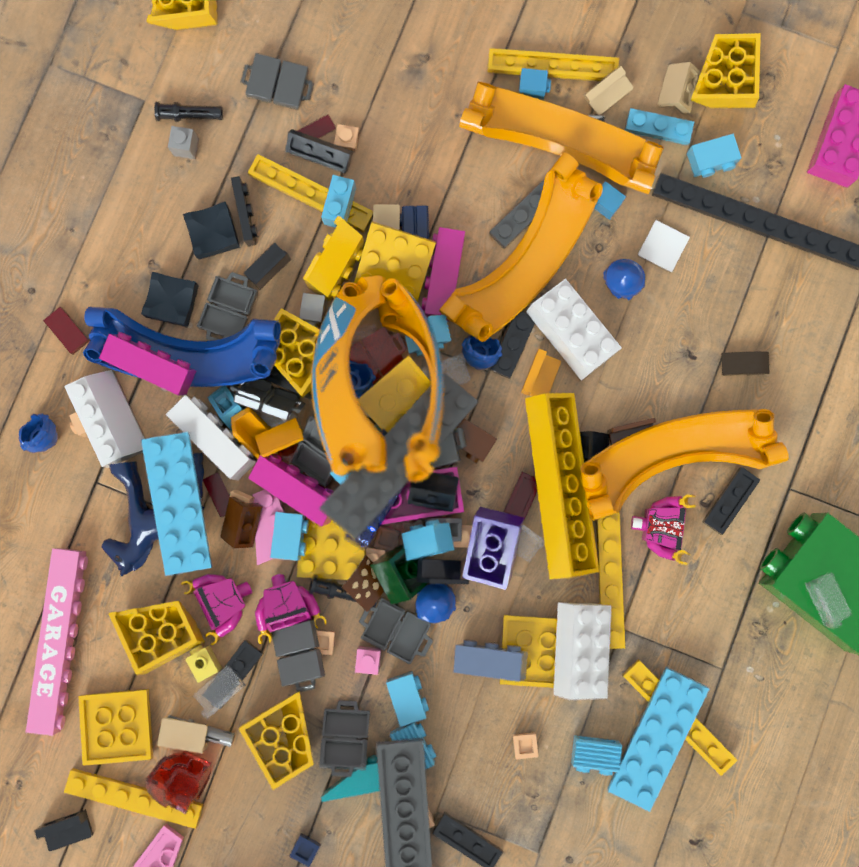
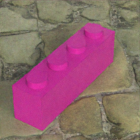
(445, 269)
(148, 364)
(291, 487)

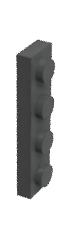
(518, 219)

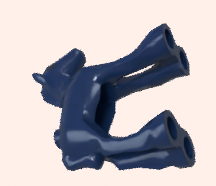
(140, 518)

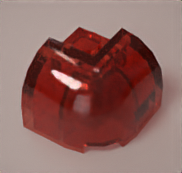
(178, 780)

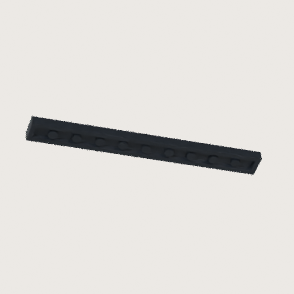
(757, 221)

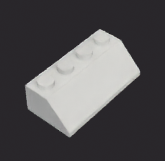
(106, 417)

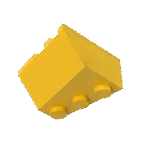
(183, 13)
(730, 72)
(336, 261)
(296, 350)
(156, 634)
(280, 740)

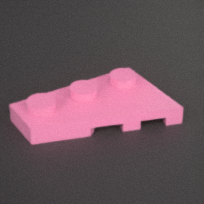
(264, 534)
(162, 850)

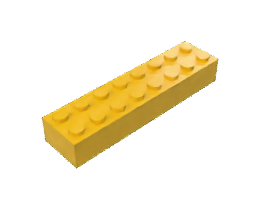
(561, 496)

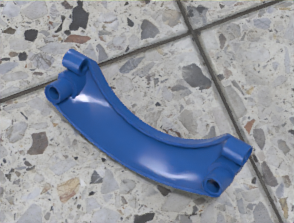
(219, 362)

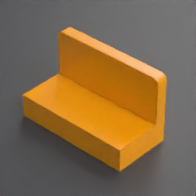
(541, 374)
(247, 425)
(279, 437)

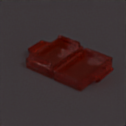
(380, 352)

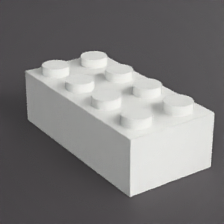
(573, 329)
(211, 437)
(582, 651)

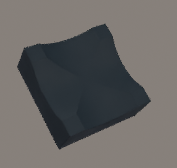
(211, 231)
(170, 299)

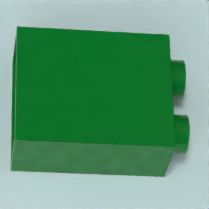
(817, 548)

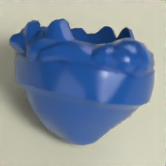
(624, 278)
(481, 354)
(361, 377)
(38, 434)
(435, 603)

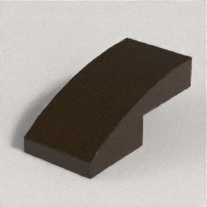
(745, 363)

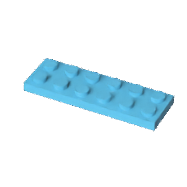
(176, 503)
(658, 738)

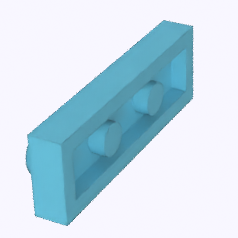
(659, 126)

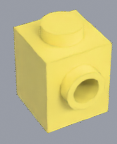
(203, 662)

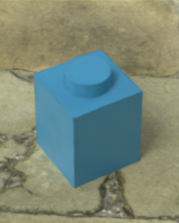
(534, 83)
(609, 201)

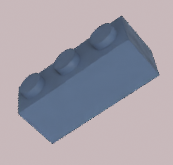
(490, 661)

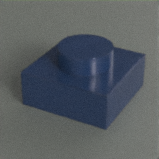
(305, 850)

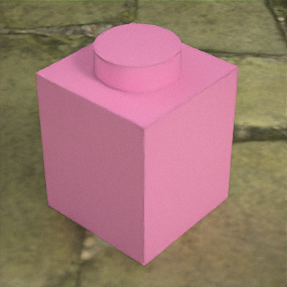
(368, 660)

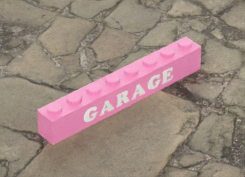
(56, 641)

